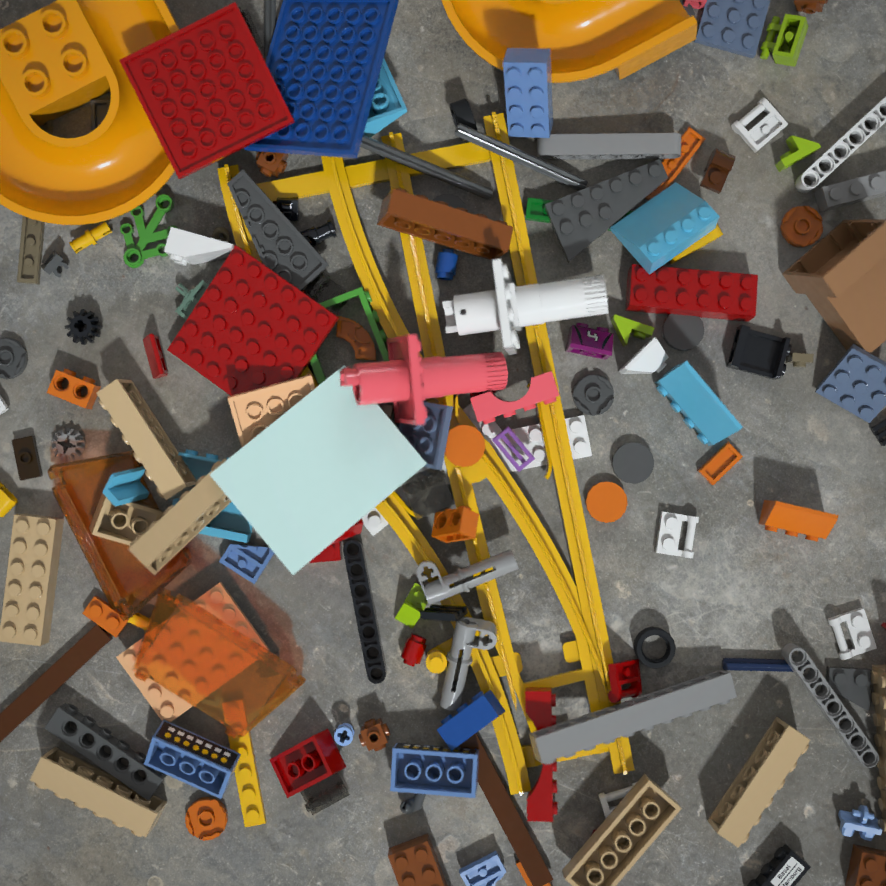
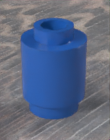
(446, 264)

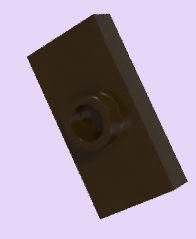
(27, 458)

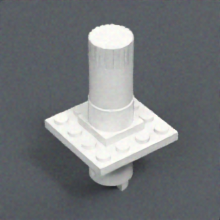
(514, 307)

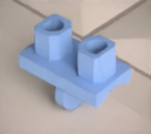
(861, 821)

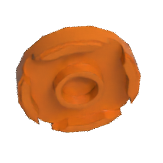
(801, 226)
(464, 445)
(606, 502)
(206, 818)

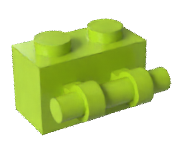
(789, 39)

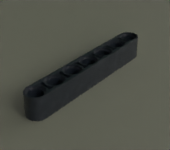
(364, 621)

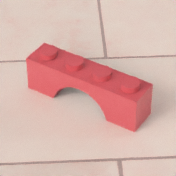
(489, 406)

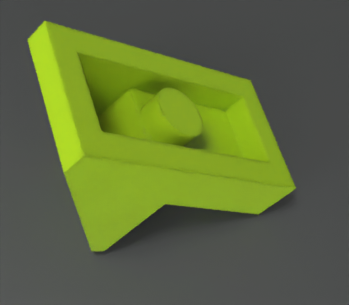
(799, 149)
(624, 326)
(411, 607)

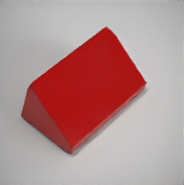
(155, 356)

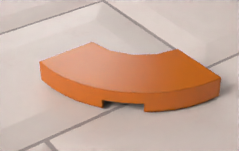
(357, 337)

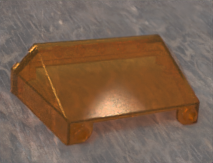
(119, 573)
(212, 665)

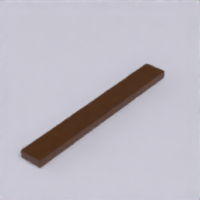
(52, 679)
(509, 816)

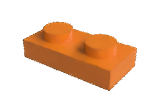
(105, 616)

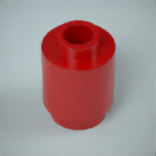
(413, 650)

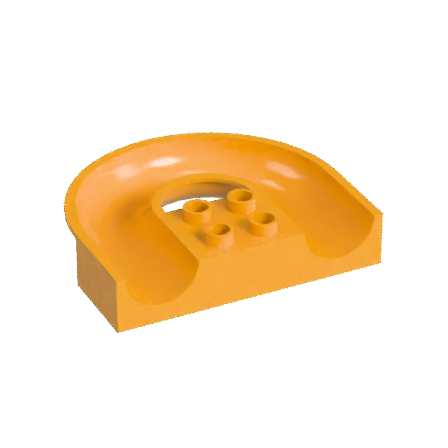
(581, 34)
(56, 65)

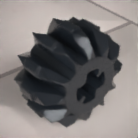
(88, 333)

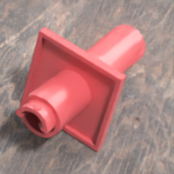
(412, 379)

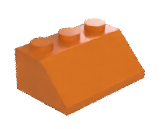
(796, 520)

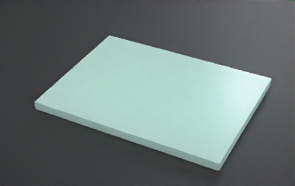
(317, 471)

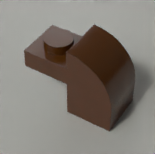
(717, 170)

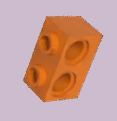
(73, 391)
(455, 524)

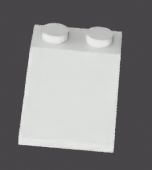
(194, 248)

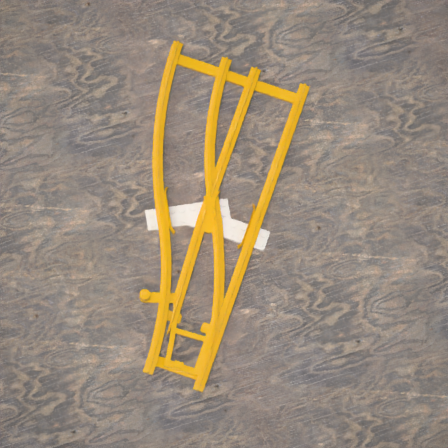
(551, 442)

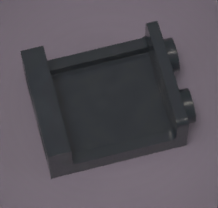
(759, 353)

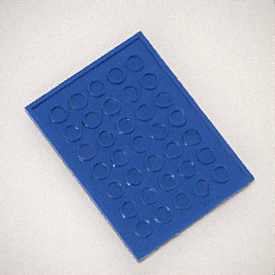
(327, 72)

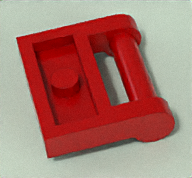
(624, 673)

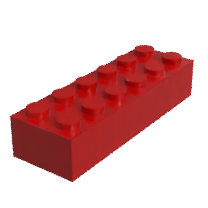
(692, 293)

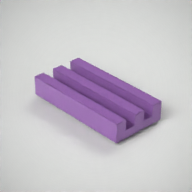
(514, 450)

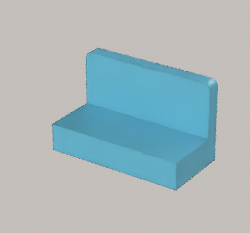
(126, 487)

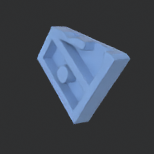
(247, 560)
(483, 871)

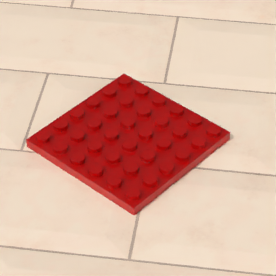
(207, 91)
(251, 327)

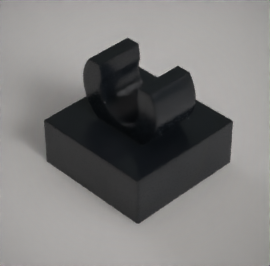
(289, 208)

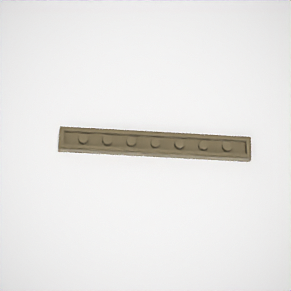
(32, 241)

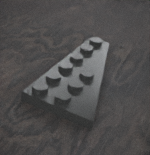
(593, 210)
(274, 236)

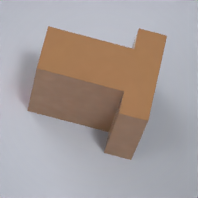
(847, 281)

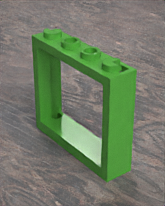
(372, 318)

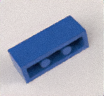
(470, 719)

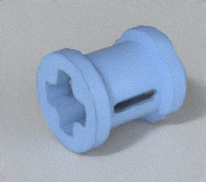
(350, 733)

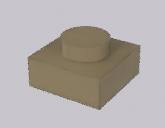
(799, 359)

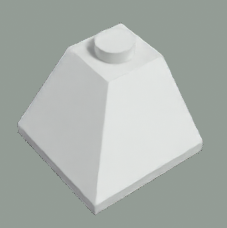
(647, 359)

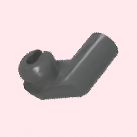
(412, 804)

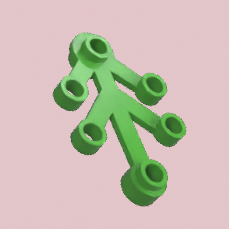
(146, 234)

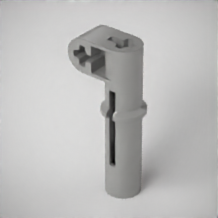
(440, 589)
(464, 639)

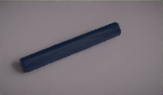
(755, 664)

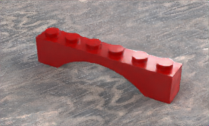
(540, 798)

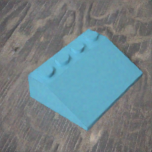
(386, 103)
(665, 226)
(697, 404)

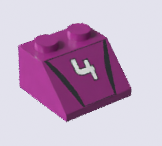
(590, 342)

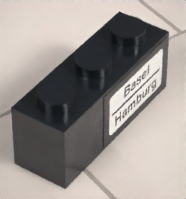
(782, 870)

